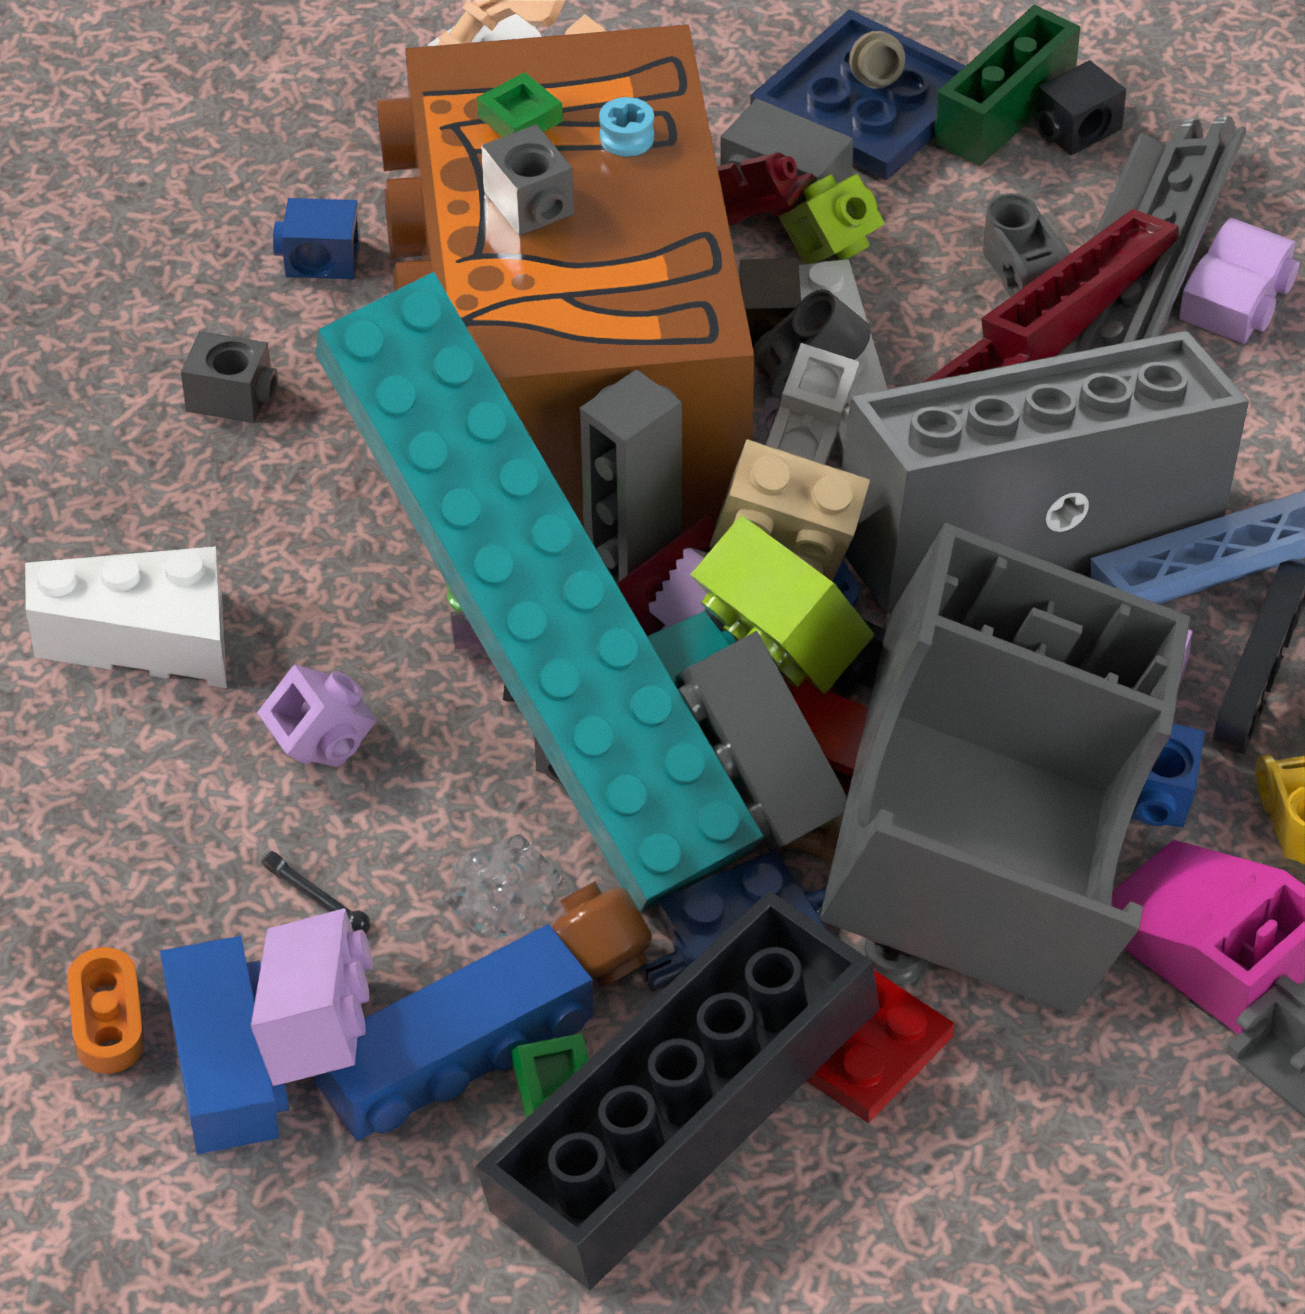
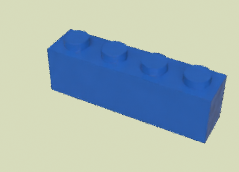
(459, 1031)

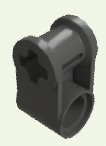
(1019, 241)
(817, 321)

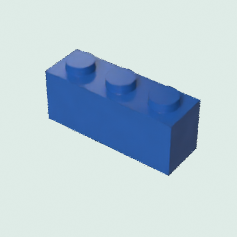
(220, 1062)

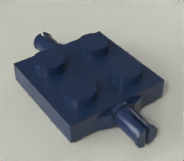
(709, 907)

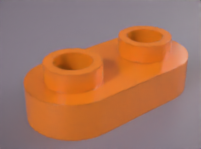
(105, 1013)

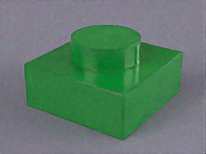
(519, 105)
(546, 1066)

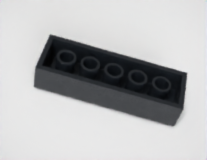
(678, 1088)

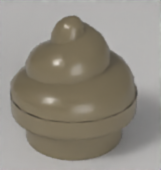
(877, 59)

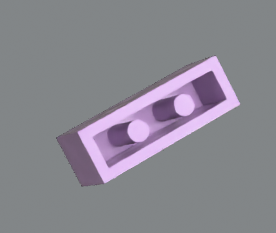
(311, 996)

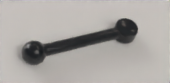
(278, 866)

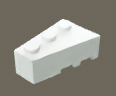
(131, 612)

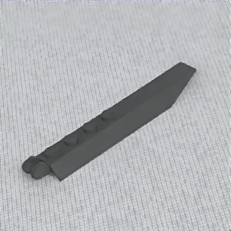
(1177, 186)

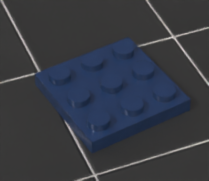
(886, 121)

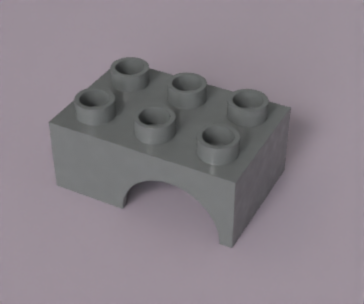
(1005, 769)

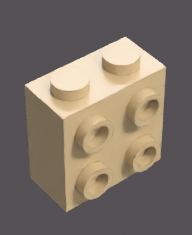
(796, 503)

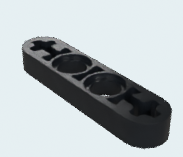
(1261, 658)

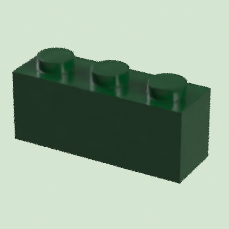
(1000, 85)

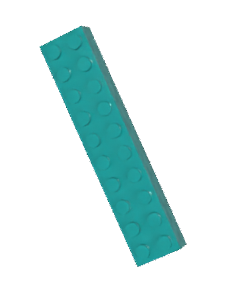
(536, 592)

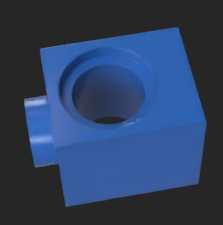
(318, 238)
(1172, 780)

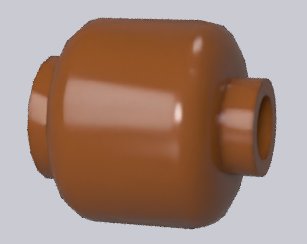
(604, 932)

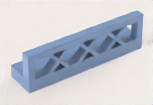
(1208, 552)

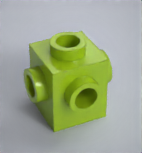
(832, 219)

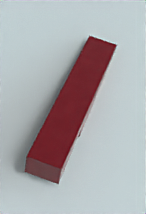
(1066, 297)

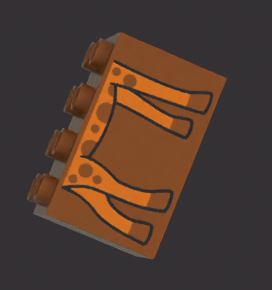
(617, 287)

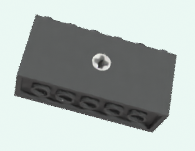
(1044, 456)

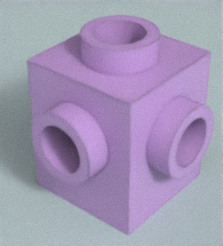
(317, 716)

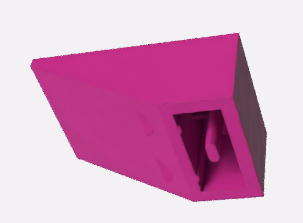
(1216, 926)

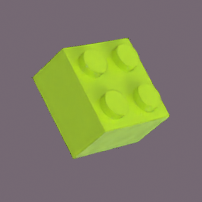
(794, 608)

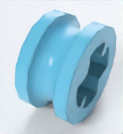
(626, 126)

